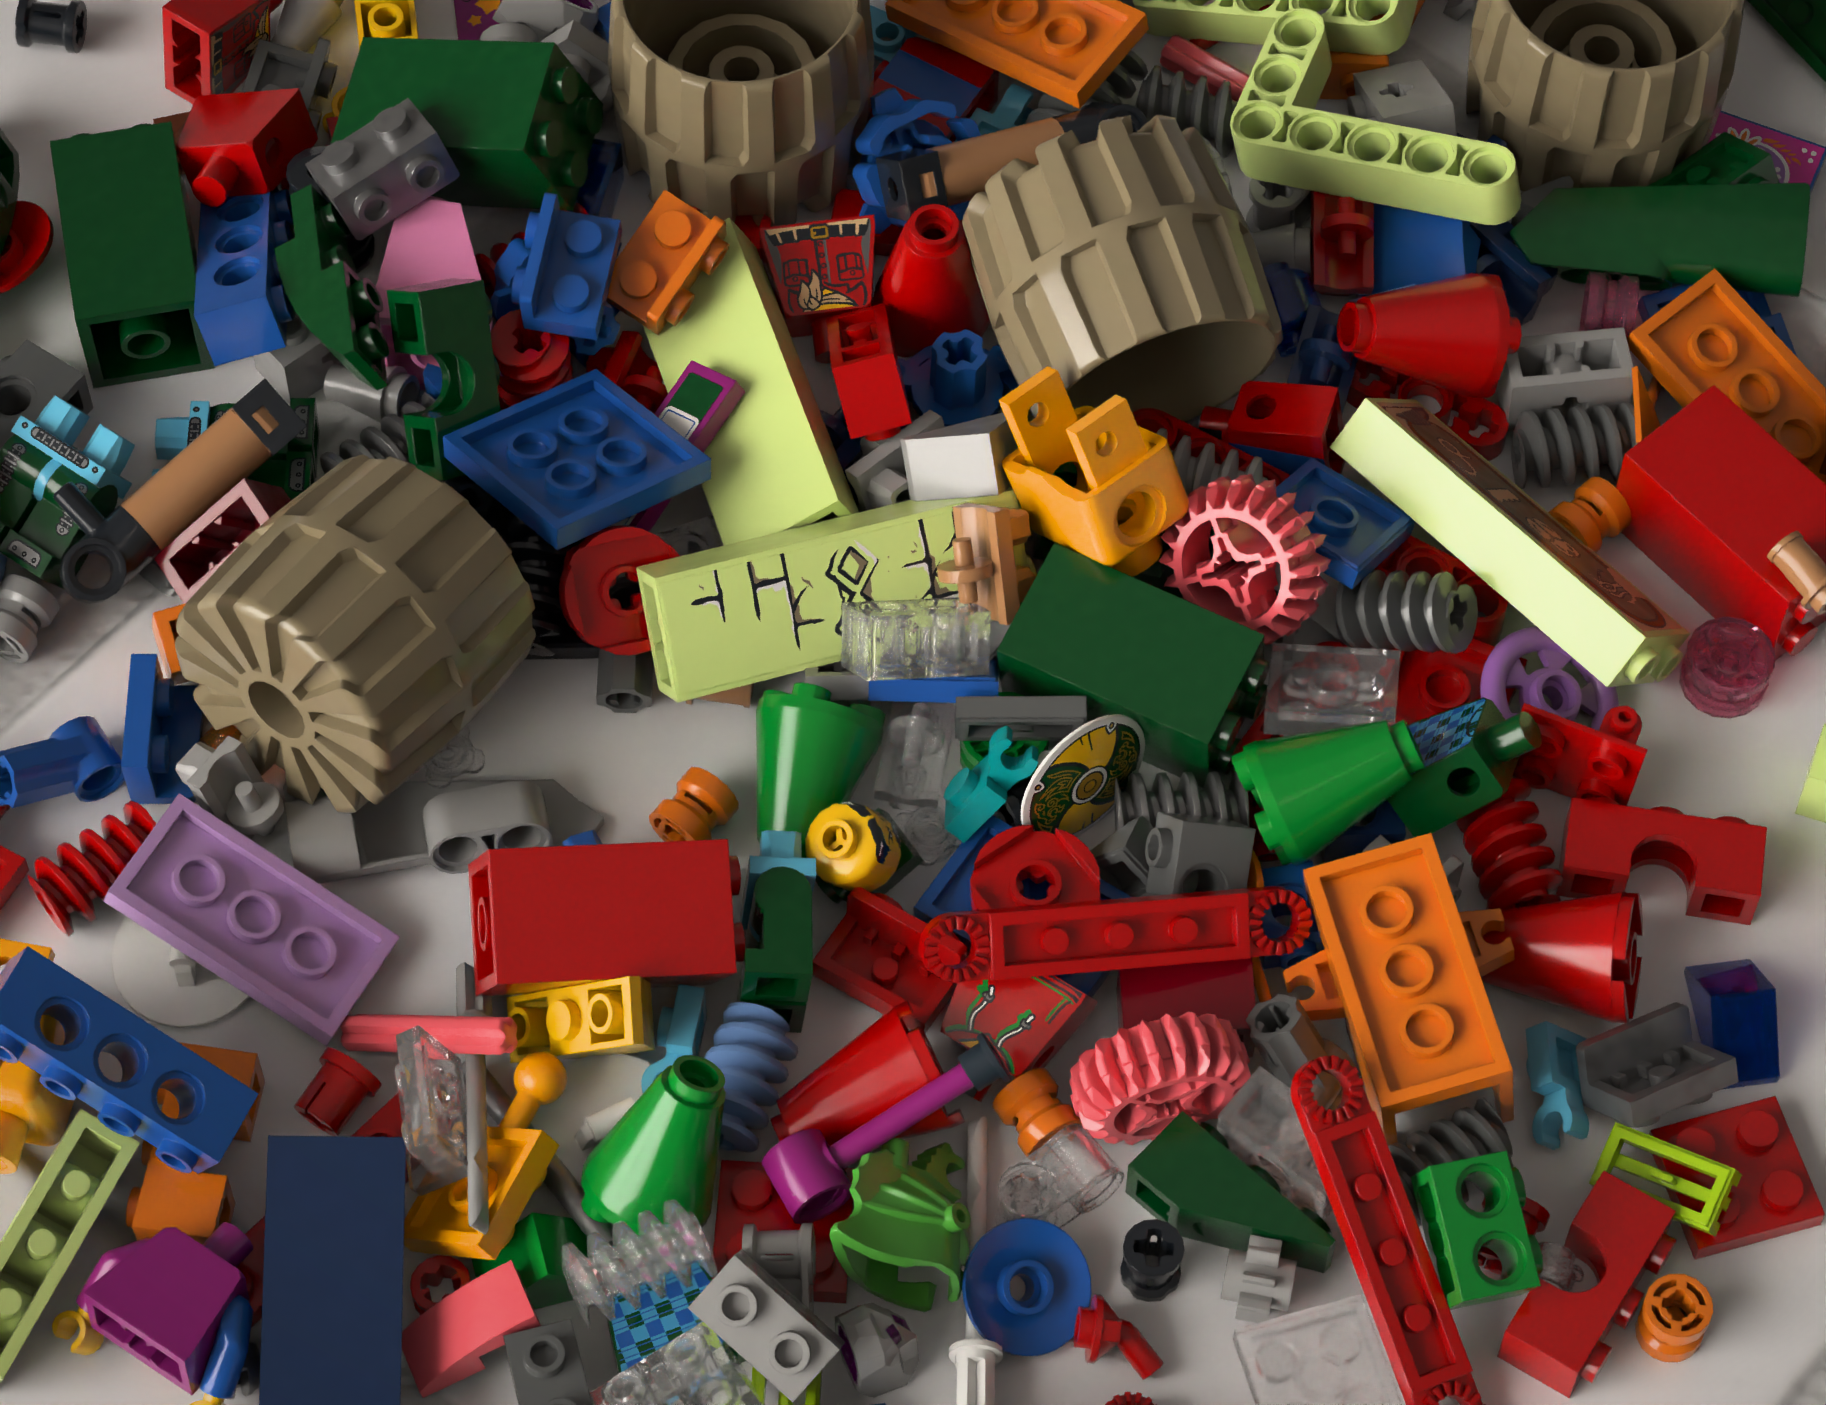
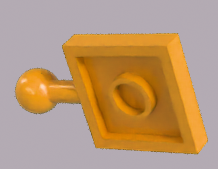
(515, 1170)

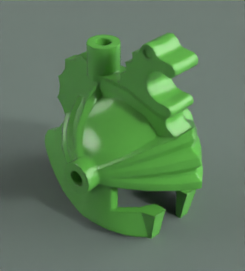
(904, 1220)

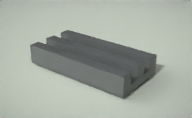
(1026, 715)

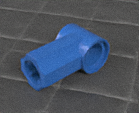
(70, 761)

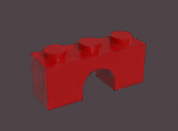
(1713, 857)
(1561, 1332)

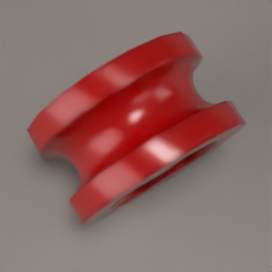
(431, 1273)

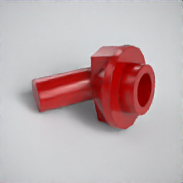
(1100, 1330)

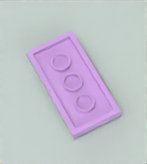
(251, 919)

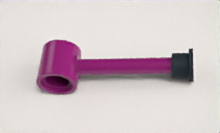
(813, 1174)

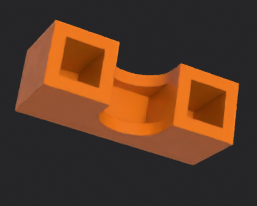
(192, 1200)

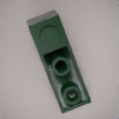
(1218, 1199)

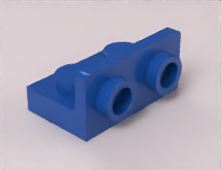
(566, 270)
(158, 732)

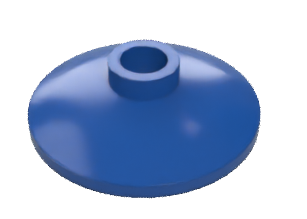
(1054, 1282)

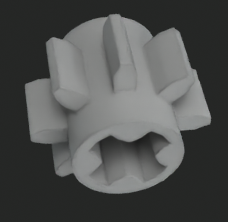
(1258, 1279)

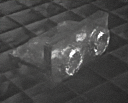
(431, 1111)

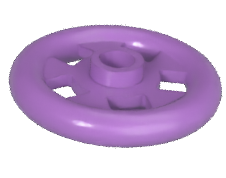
(1505, 671)

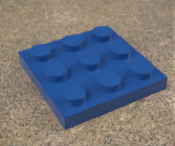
(577, 458)

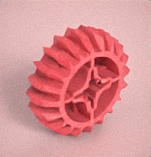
(1248, 527)
(1154, 1072)

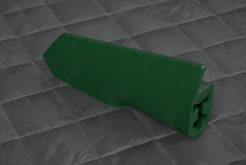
(1673, 234)

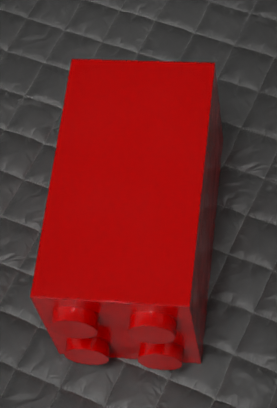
(1712, 503)
(604, 915)

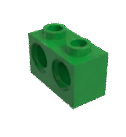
(1457, 1232)

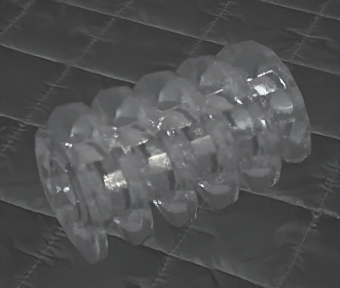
(636, 1260)

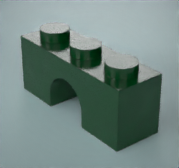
(453, 326)

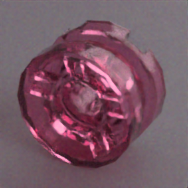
(1609, 303)
(1733, 646)

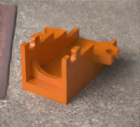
(1406, 979)

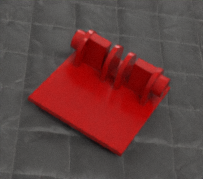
(1582, 759)

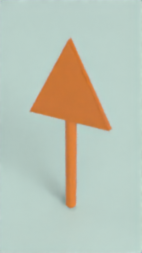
(1644, 404)

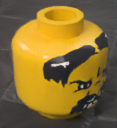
(853, 846)

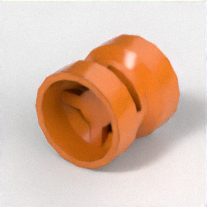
(1594, 512)
(696, 808)
(1033, 1109)
(1667, 1332)

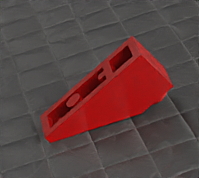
(868, 373)

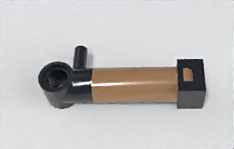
(962, 168)
(177, 493)

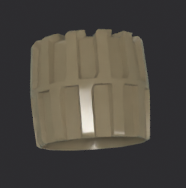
(1601, 84)
(742, 100)
(1124, 270)
(357, 631)

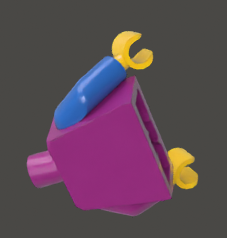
(172, 1308)

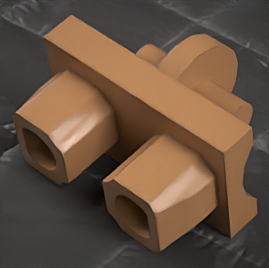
(986, 561)

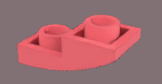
(459, 1329)

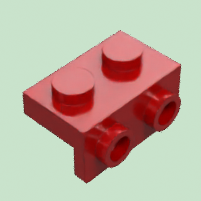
(879, 961)

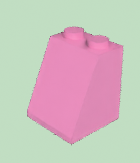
(424, 247)

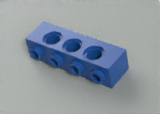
(238, 281)
(208, 1098)

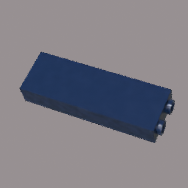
(333, 1271)

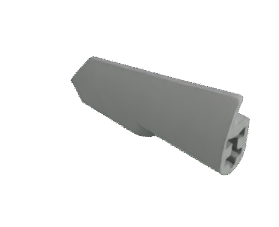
(431, 826)

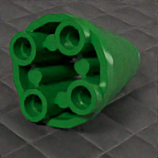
(809, 755)
(1324, 782)
(660, 1148)

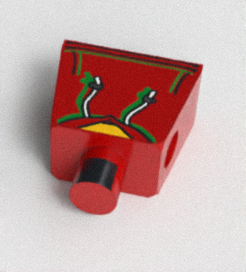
(1019, 1016)

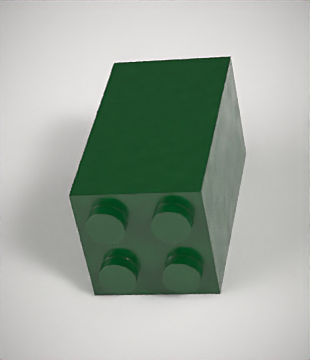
(503, 109)
(129, 253)
(1138, 656)

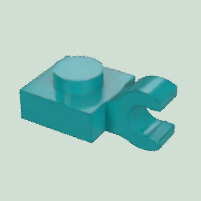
(980, 792)

